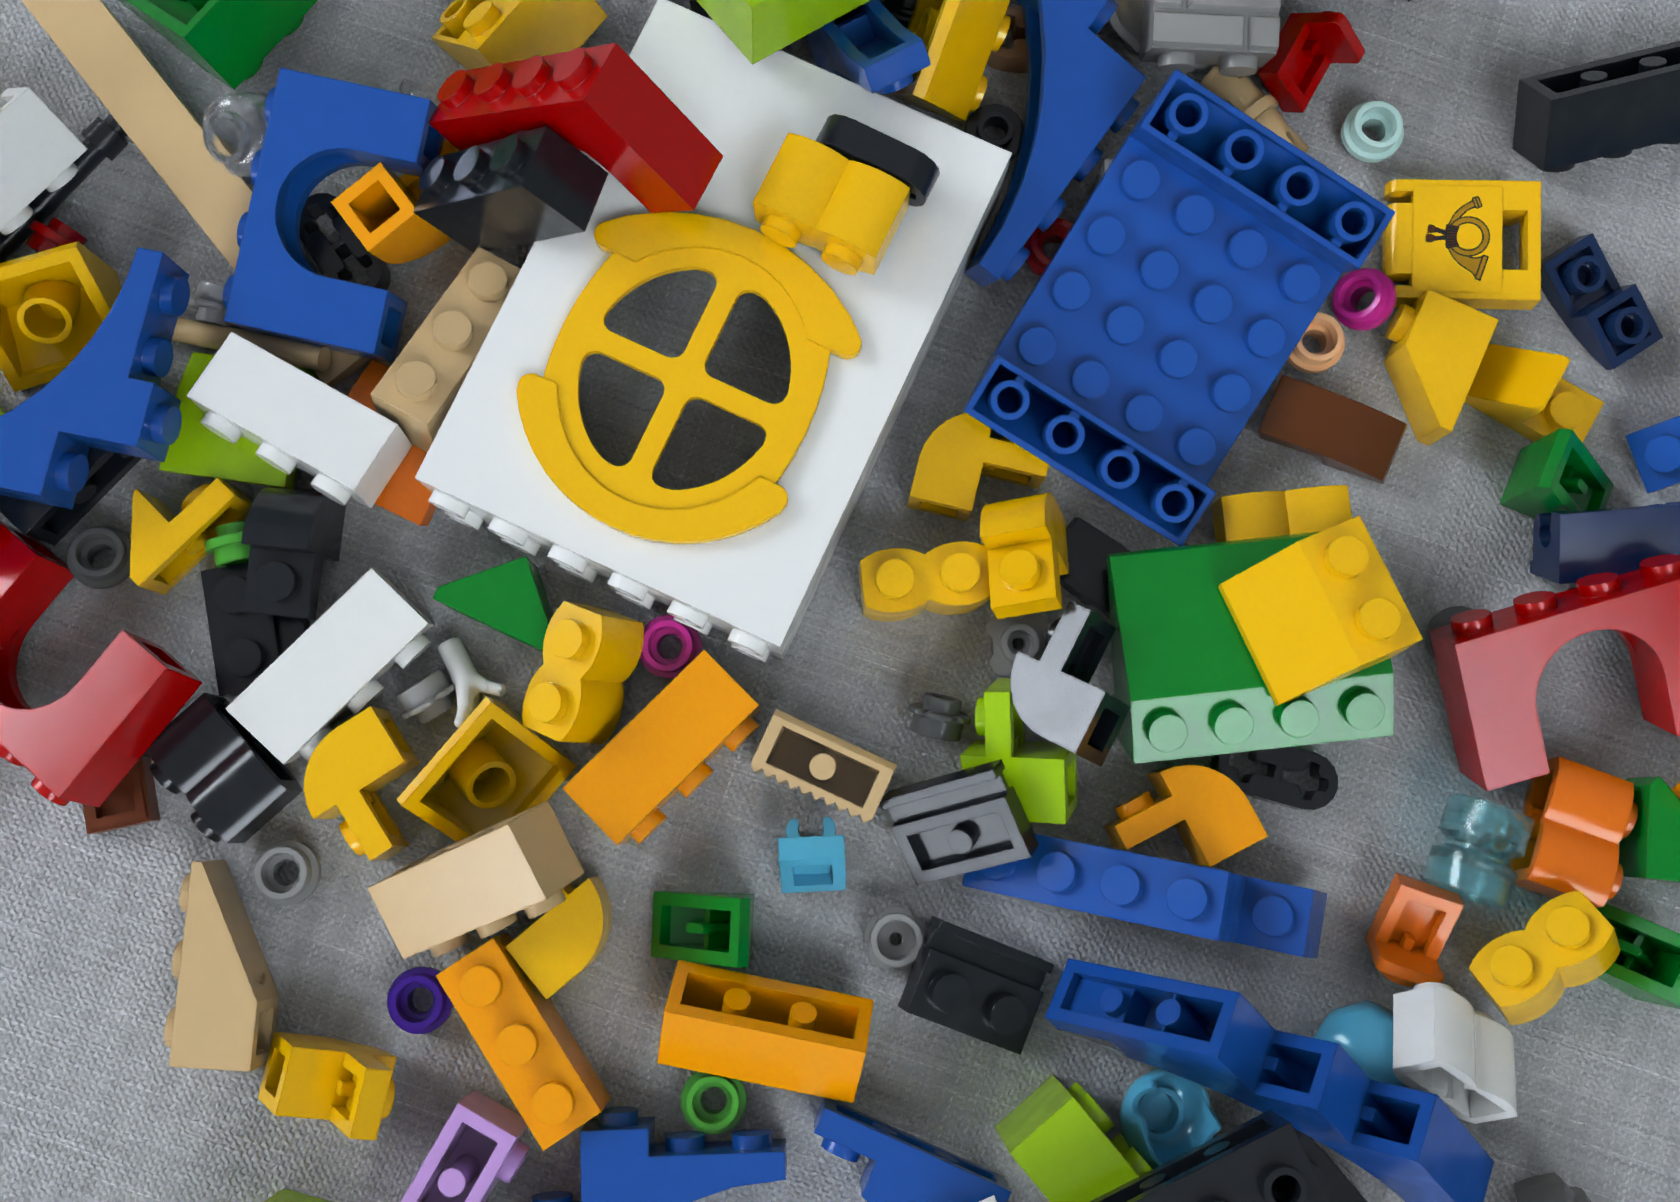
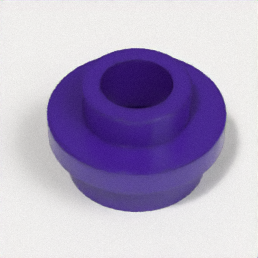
(401, 1005)

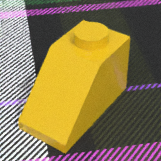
(1435, 360)

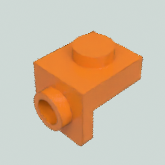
(1412, 930)

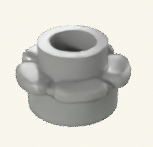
(209, 302)
(427, 697)
(880, 928)

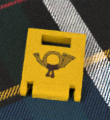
(1451, 241)

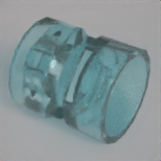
(1478, 850)

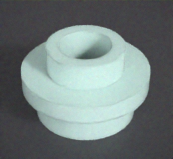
(1382, 119)

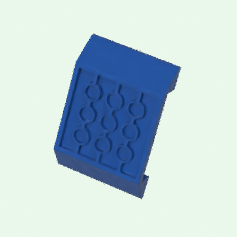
(1173, 305)

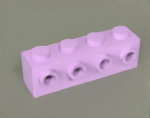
(471, 1153)

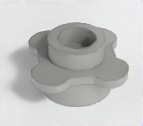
(1005, 630)

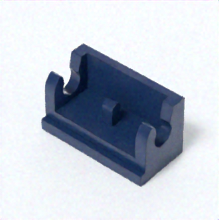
(1602, 540)

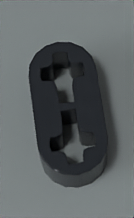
(882, 152)
(330, 255)
(1277, 791)

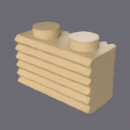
(823, 766)

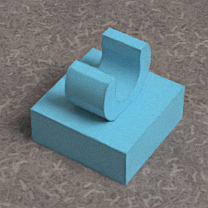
(812, 861)

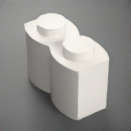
(1454, 1053)

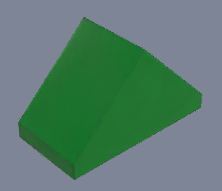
(1556, 476)
(503, 598)
(1654, 843)
(703, 927)
(1647, 959)

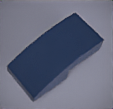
(1601, 315)

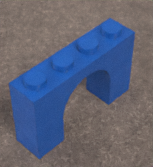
(310, 134)

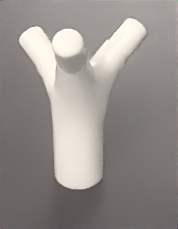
(467, 680)

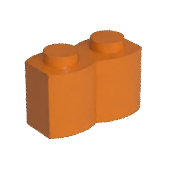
(1576, 832)

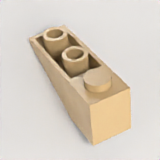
(224, 985)

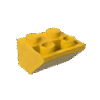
(514, 30)

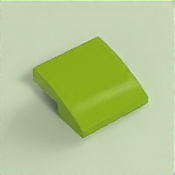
(206, 454)

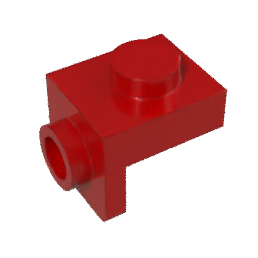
(1304, 53)

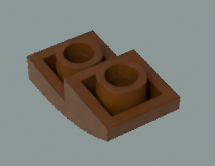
(1332, 428)

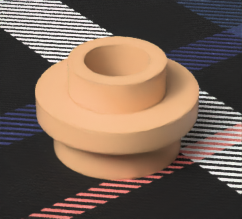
(1331, 341)

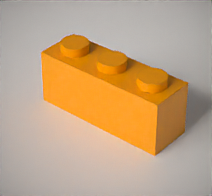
(664, 751)
(765, 1031)
(524, 1042)

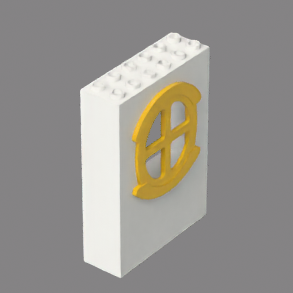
(759, 539)

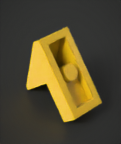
(1529, 395)
(172, 545)

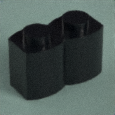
(221, 771)

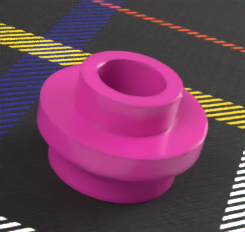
(1352, 288)
(654, 634)

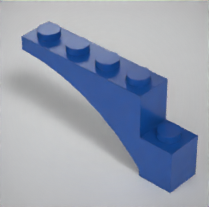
(1072, 100)
(1162, 895)

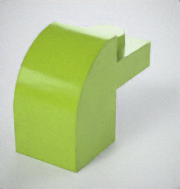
(1038, 771)

